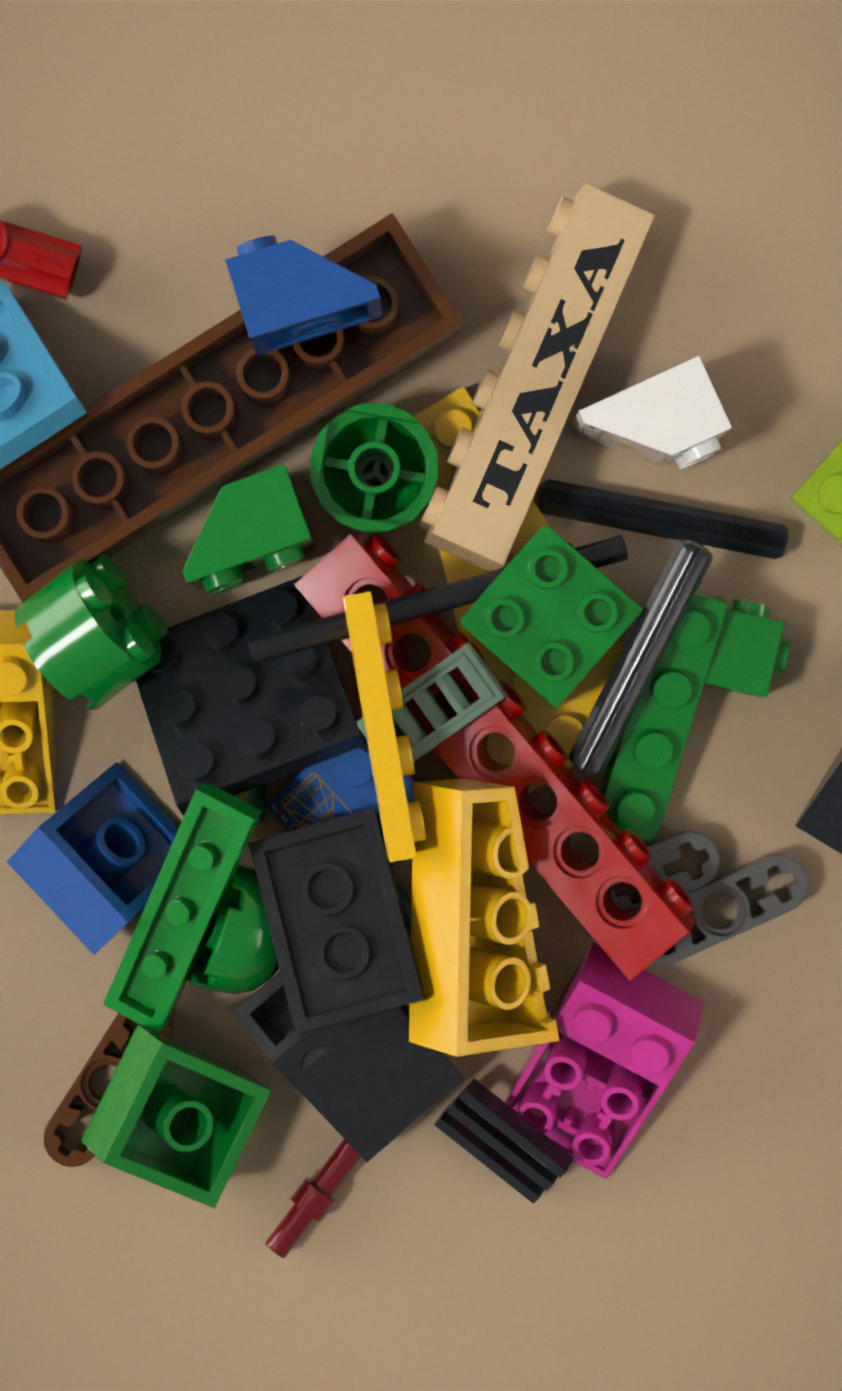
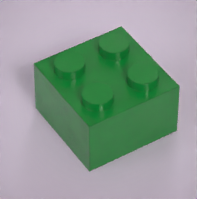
(175, 1116)

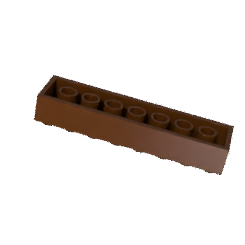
(209, 418)

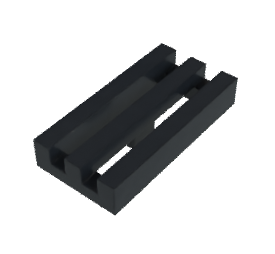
(498, 1146)

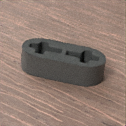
(667, 851)

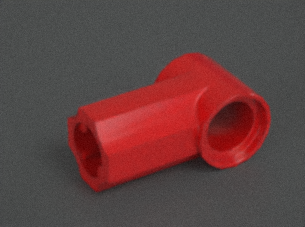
(38, 260)

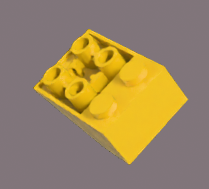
(25, 726)

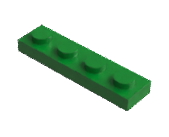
(653, 743)
(182, 907)

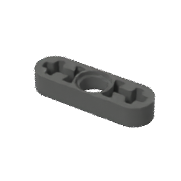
(770, 904)

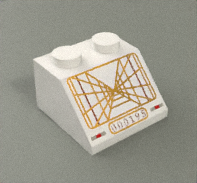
(660, 418)

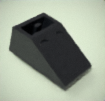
(354, 1073)

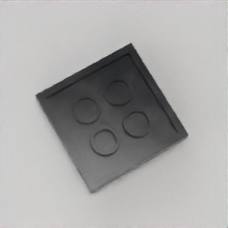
(239, 720)

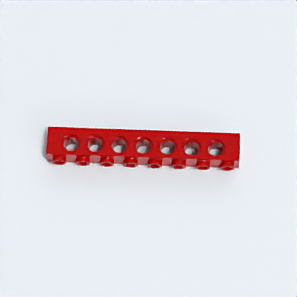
(627, 937)

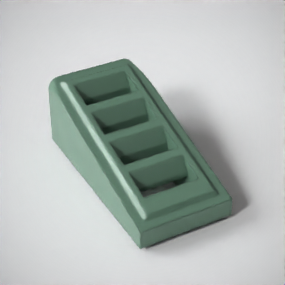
(478, 677)

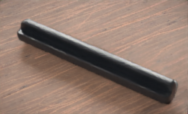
(663, 519)
(640, 656)

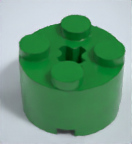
(91, 632)

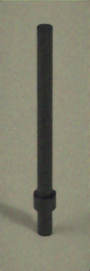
(409, 606)

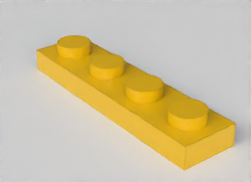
(389, 754)

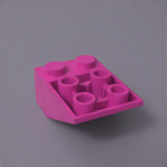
(611, 1060)

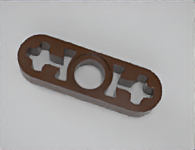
(68, 1112)

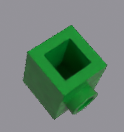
(748, 650)

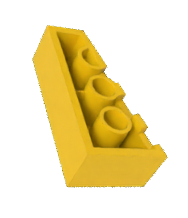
(474, 924)

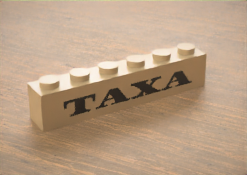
(538, 378)

